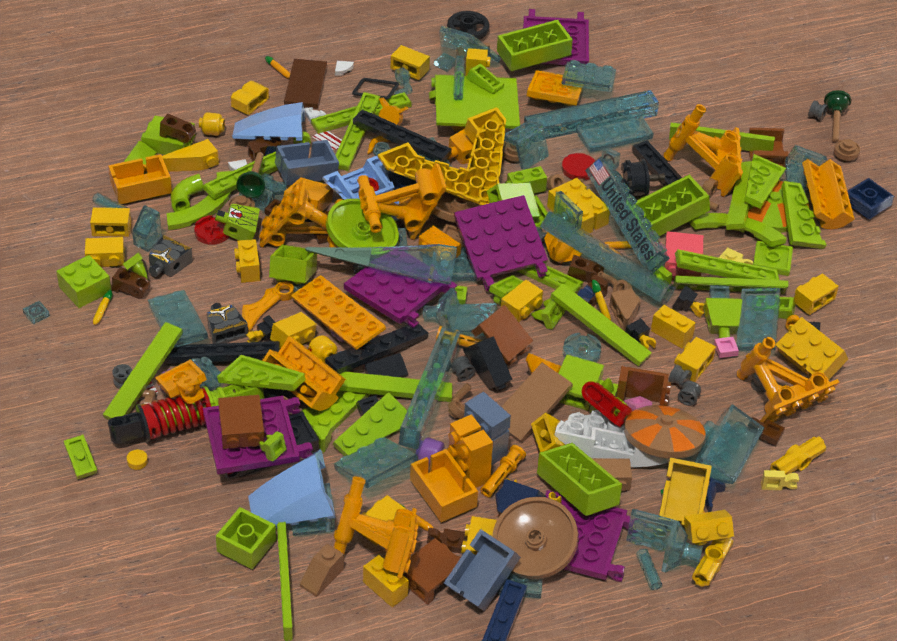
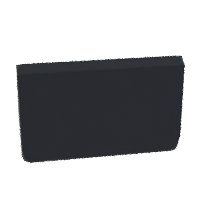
(388, 366)

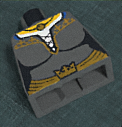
(169, 257)
(226, 324)

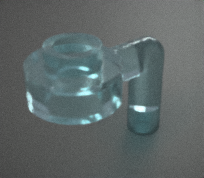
(402, 77)

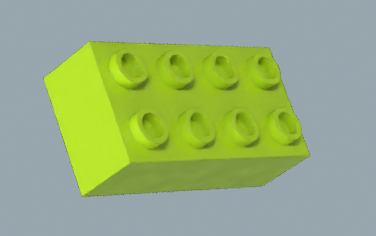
(534, 45)
(674, 204)
(579, 479)

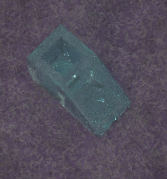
(147, 229)

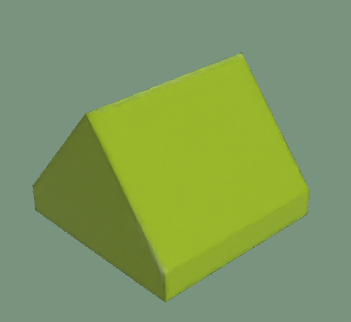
(324, 436)

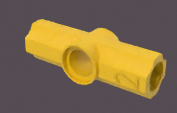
(799, 456)
(711, 562)

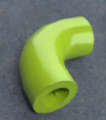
(184, 190)

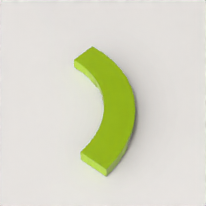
(206, 207)
(758, 229)

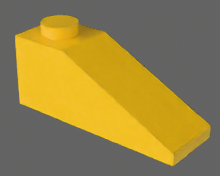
(192, 158)

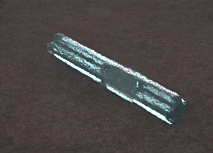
(458, 77)

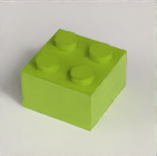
(292, 264)
(83, 281)
(246, 538)

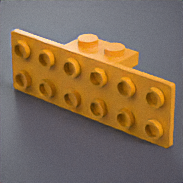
(338, 312)

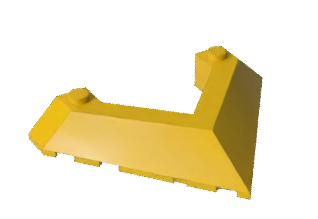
(484, 165)

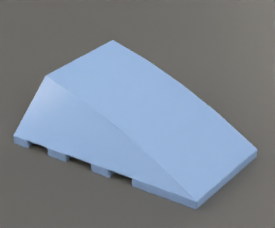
(275, 122)
(348, 186)
(294, 494)

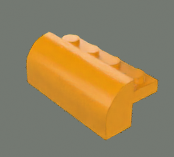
(828, 194)
(321, 380)

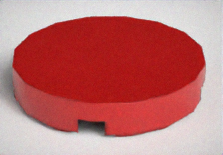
(576, 164)
(210, 231)

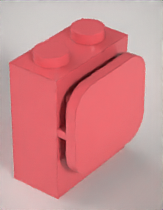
(685, 242)

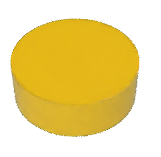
(137, 459)

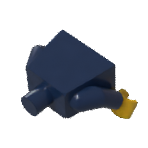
(514, 491)

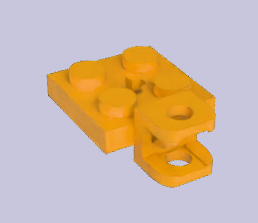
(183, 381)

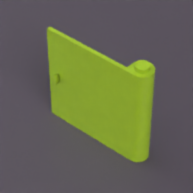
(474, 101)

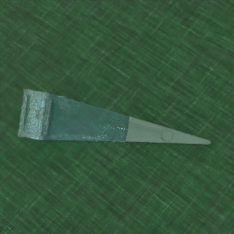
(420, 262)

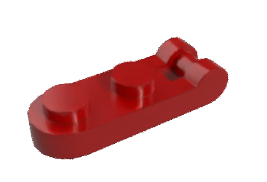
(605, 402)

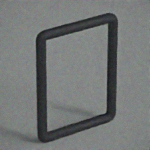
(377, 81)

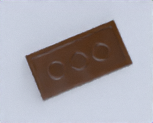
(306, 83)

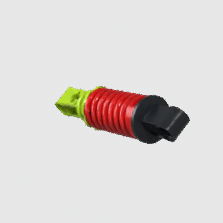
(171, 414)

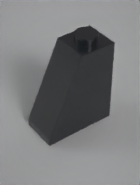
(489, 363)

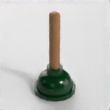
(837, 103)
(251, 183)

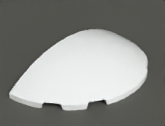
(602, 439)

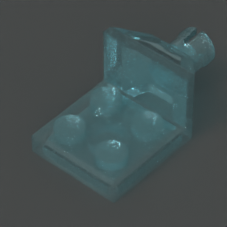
(456, 315)
(662, 535)

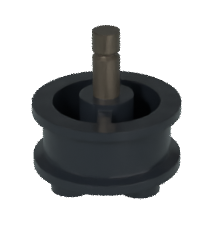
(637, 177)

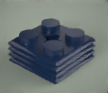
(869, 198)

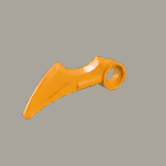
(254, 311)

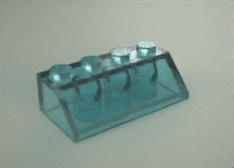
(730, 444)

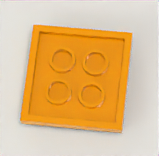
(550, 87)

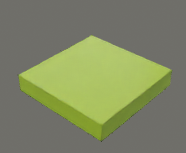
(773, 257)

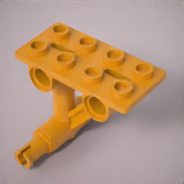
(720, 153)
(414, 200)
(290, 218)
(783, 398)
(394, 535)

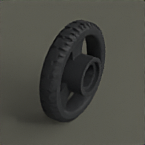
(468, 21)

